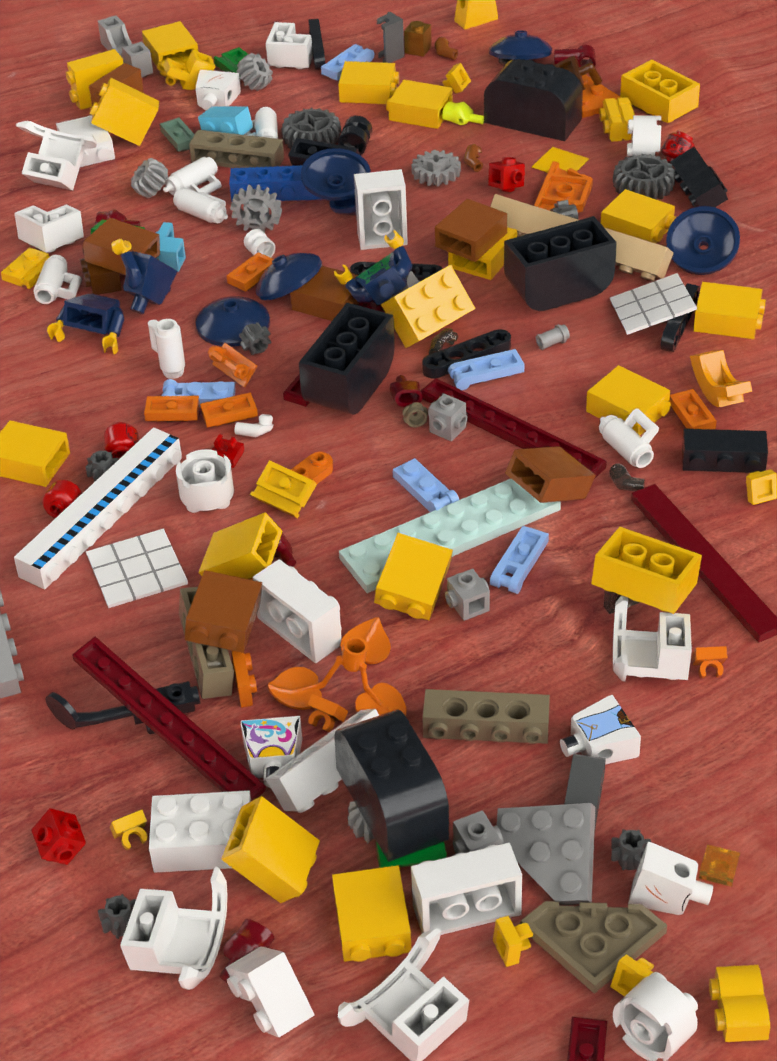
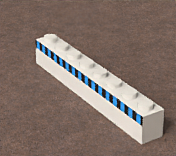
(97, 508)

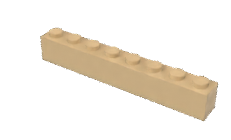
(631, 252)

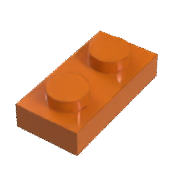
(249, 272)
(172, 408)
(228, 410)
(692, 410)
(245, 683)

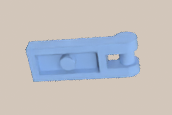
(354, 53)
(485, 368)
(205, 390)
(424, 485)
(519, 559)

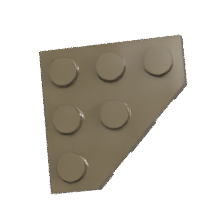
(594, 936)

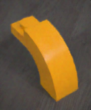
(716, 379)

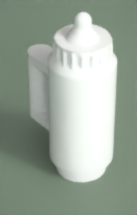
(265, 124)
(194, 175)
(200, 205)
(51, 279)
(167, 342)
(627, 441)

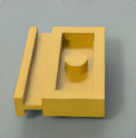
(25, 268)
(283, 489)

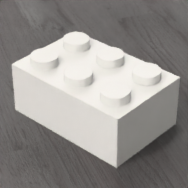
(380, 207)
(299, 611)
(192, 829)
(467, 889)

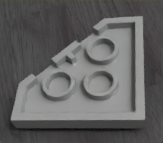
(553, 847)

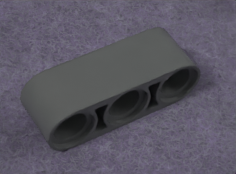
(586, 781)

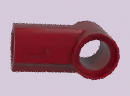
(580, 53)

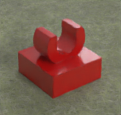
(229, 448)

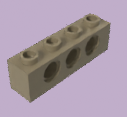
(236, 149)
(210, 663)
(486, 716)

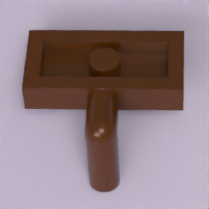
(571, 64)

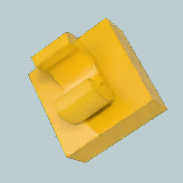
(457, 78)
(761, 486)
(129, 825)
(511, 939)
(630, 973)

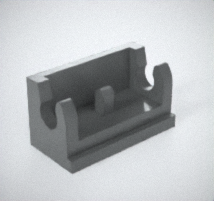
(392, 36)

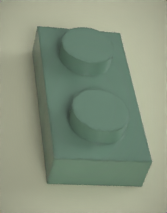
(177, 133)

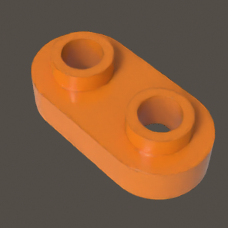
(315, 466)

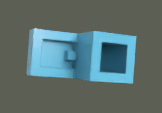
(171, 248)

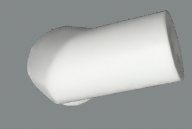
(255, 430)

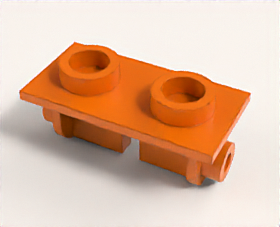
(232, 363)

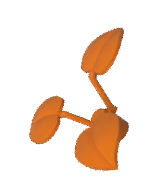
(358, 646)

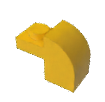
(188, 72)

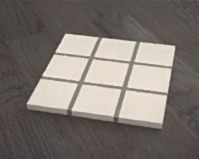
(652, 303)
(136, 568)

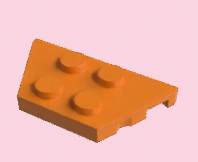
(594, 96)
(564, 185)

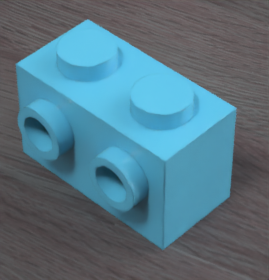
(226, 119)

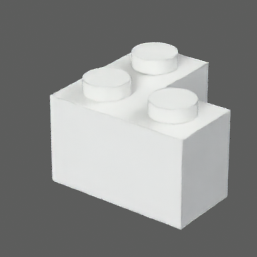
(287, 48)
(50, 228)
(273, 989)

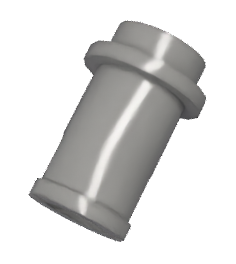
(558, 334)

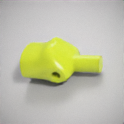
(460, 114)

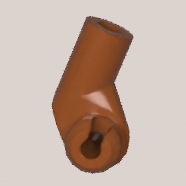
(444, 50)
(471, 156)

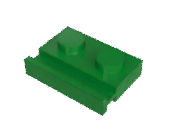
(230, 59)

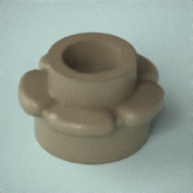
(417, 419)

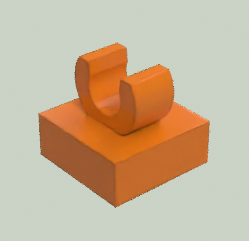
(709, 657)
(325, 709)

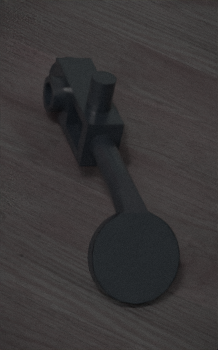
(180, 695)

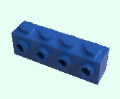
(281, 180)

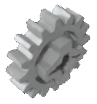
(436, 167)
(256, 209)

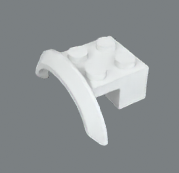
(58, 156)
(652, 653)
(175, 938)
(410, 1006)

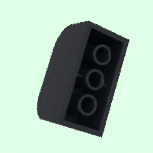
(534, 99)
(561, 263)
(348, 359)
(393, 783)

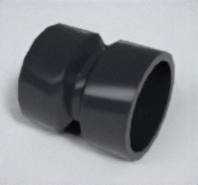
(356, 133)

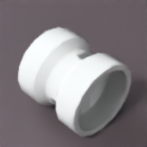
(257, 241)

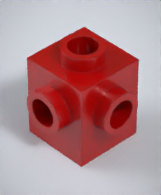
(511, 174)
(58, 836)

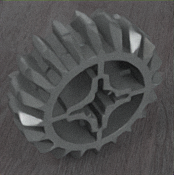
(311, 125)
(644, 176)

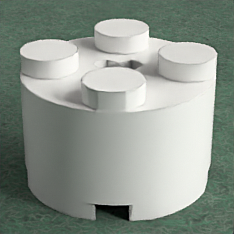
(645, 135)
(205, 481)
(656, 1018)

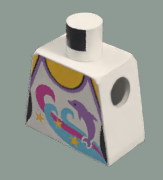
(271, 743)

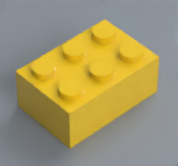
(660, 91)
(428, 306)
(646, 570)

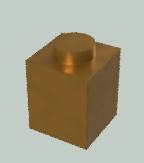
(417, 38)

